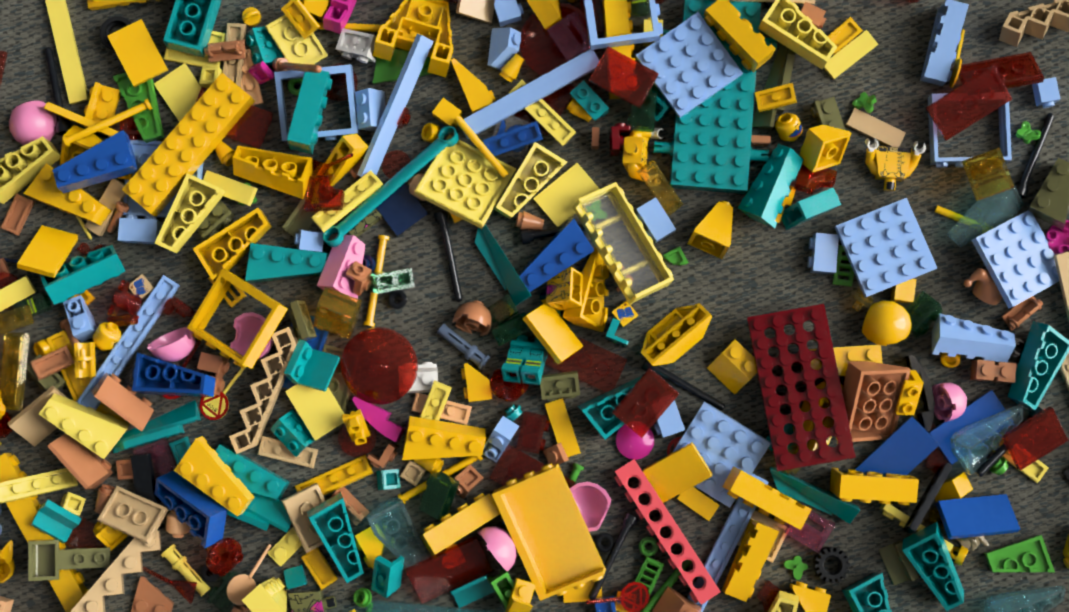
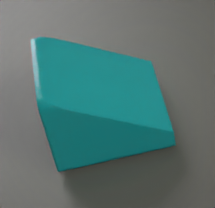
(388, 479)
(295, 577)

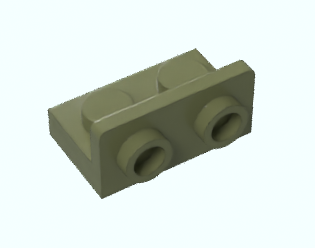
(827, 113)
(216, 219)
(301, 320)
(560, 385)

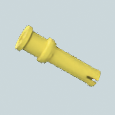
(179, 563)

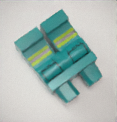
(525, 359)

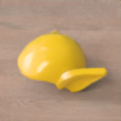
(7, 563)

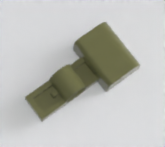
(47, 559)

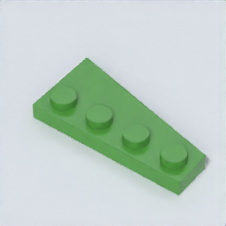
(147, 121)

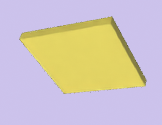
(464, 183)

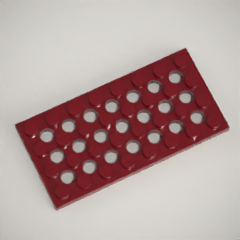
(828, 372)

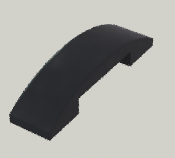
(927, 416)

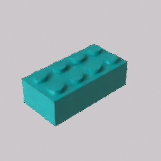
(191, 25)

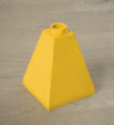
(714, 231)

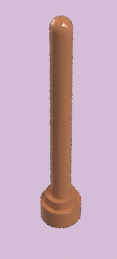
(282, 64)

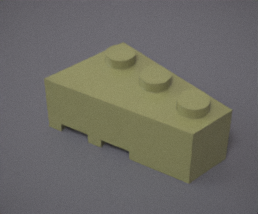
(1053, 197)

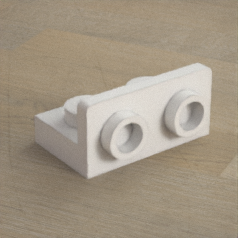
(356, 45)
(425, 377)

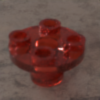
(124, 300)
(506, 390)
(223, 556)

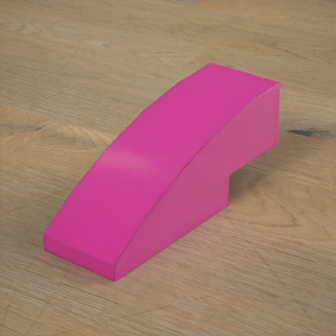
(338, 15)
(379, 419)

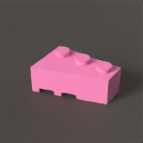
(339, 262)

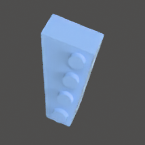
(943, 42)
(971, 339)

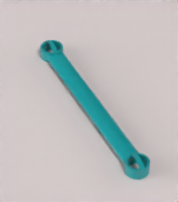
(391, 186)

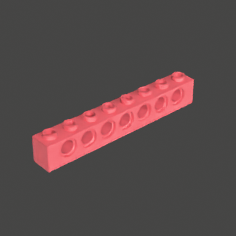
(709, 587)

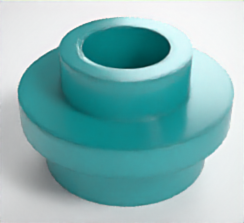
(513, 412)

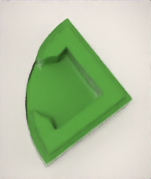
(676, 257)

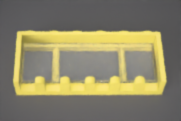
(623, 242)

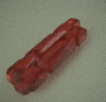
(124, 319)

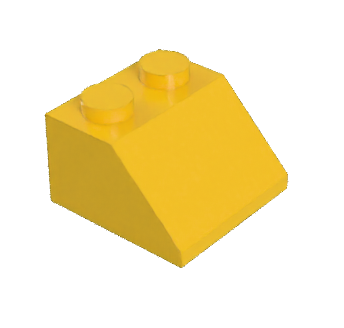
(824, 147)
(734, 366)

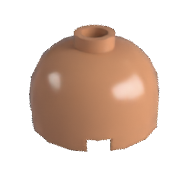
(473, 317)

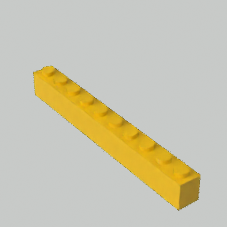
(70, 583)

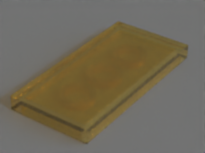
(14, 370)

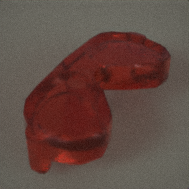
(84, 248)

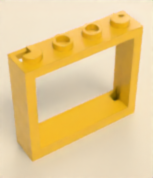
(210, 305)

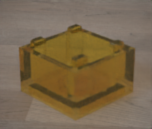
(988, 174)
(337, 313)

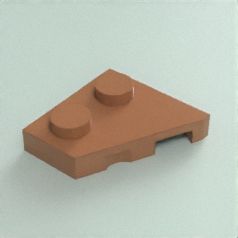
(150, 598)

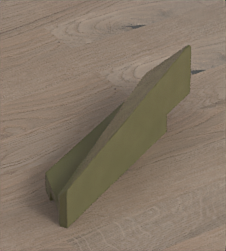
(779, 75)

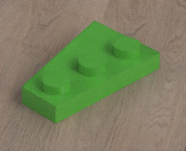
(390, 70)
(1022, 556)

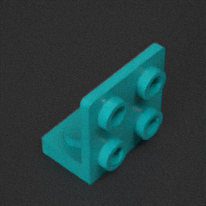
(311, 367)

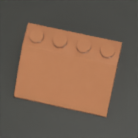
(871, 398)

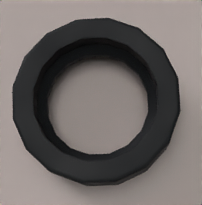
(107, 26)

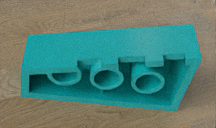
(1038, 365)

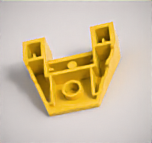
(423, 17)

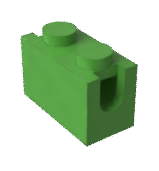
(502, 586)

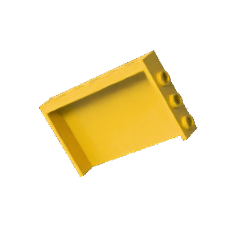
(549, 532)

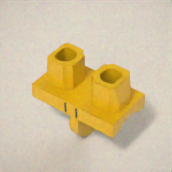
(85, 360)
(356, 427)

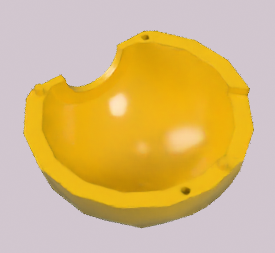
(886, 323)

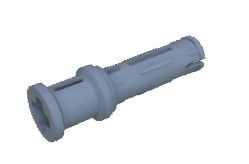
(471, 352)

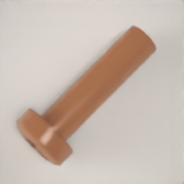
(121, 207)
(64, 324)

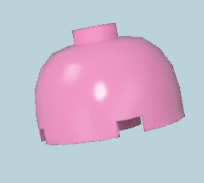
(949, 401)

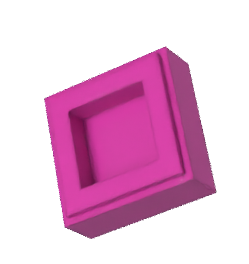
(261, 72)

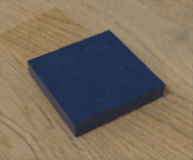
(401, 210)

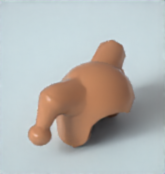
(985, 287)

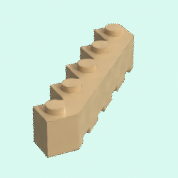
(1035, 21)
(265, 391)
(112, 579)

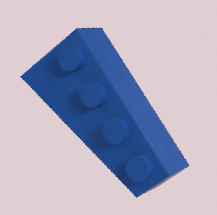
(98, 164)
(558, 254)
(165, 378)
(193, 507)

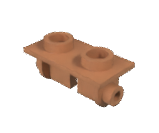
(225, 51)
(1021, 312)
(354, 508)

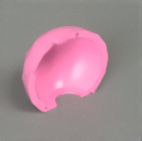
(31, 122)
(247, 327)
(173, 345)
(592, 502)
(500, 545)

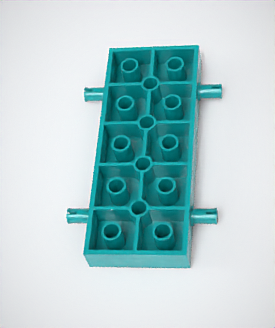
(714, 139)

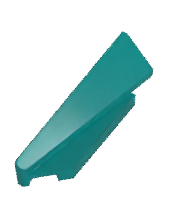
(501, 265)
(160, 427)
(814, 496)
(264, 512)

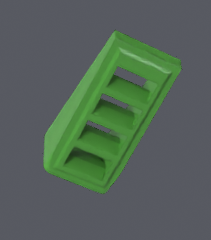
(850, 274)
(648, 560)

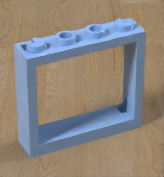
(622, 40)
(333, 70)
(1004, 129)

